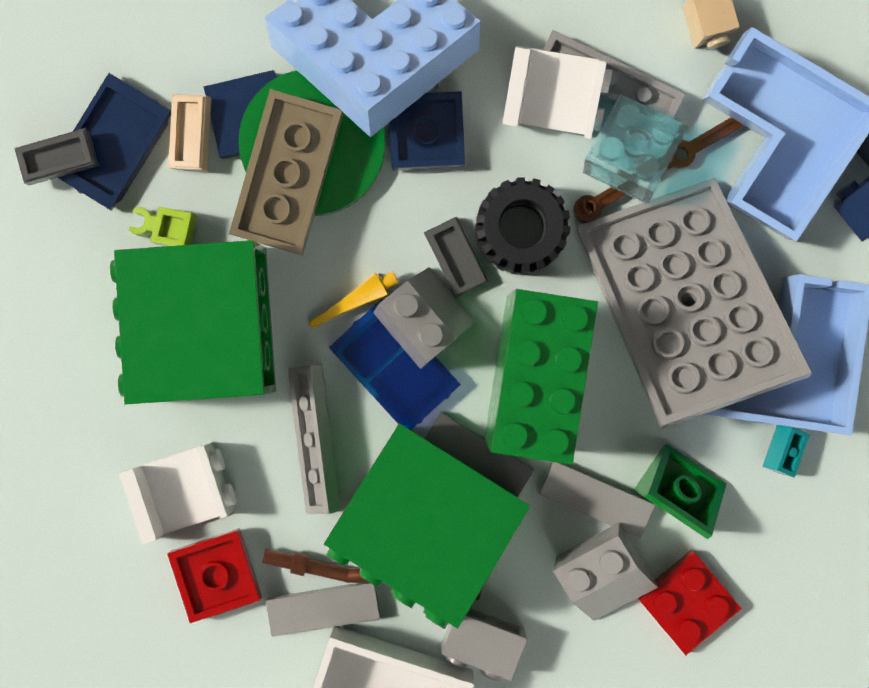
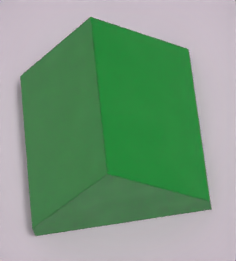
(683, 490)

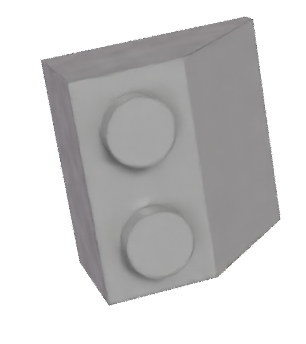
(423, 316)
(603, 573)

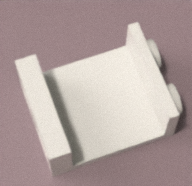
(556, 91)
(178, 492)

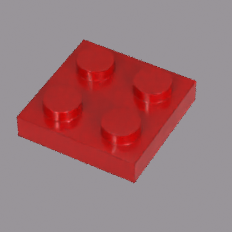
(214, 575)
(689, 602)

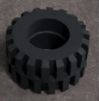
(544, 204)

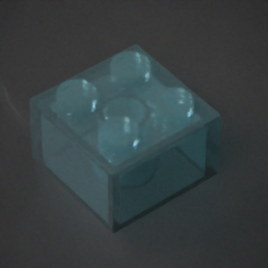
(634, 149)

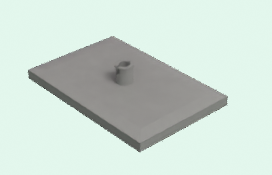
(691, 254)

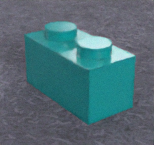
(786, 450)

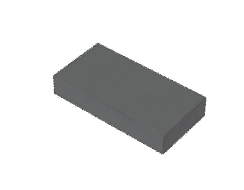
(56, 156)
(456, 257)

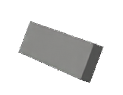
(596, 498)
(322, 608)

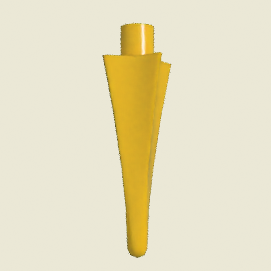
(369, 291)

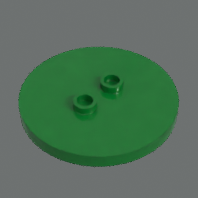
(355, 156)

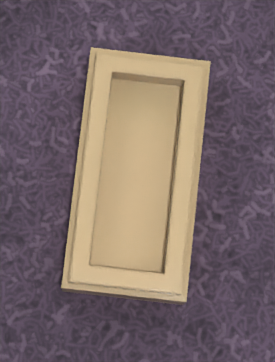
(189, 132)

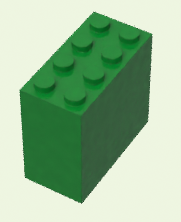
(193, 322)
(540, 376)
(426, 527)

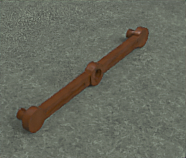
(589, 207)

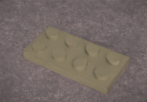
(286, 172)

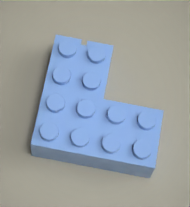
(378, 63)
(808, 126)
(832, 336)

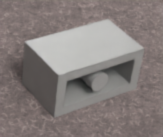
(485, 644)

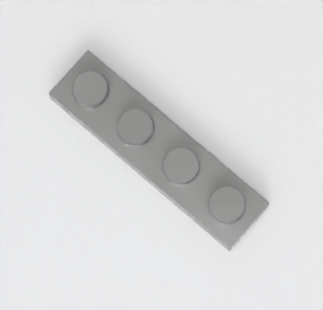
(623, 79)
(314, 439)

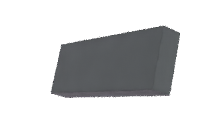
(473, 451)

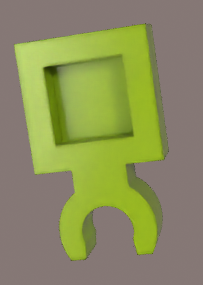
(166, 228)

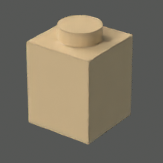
(710, 22)

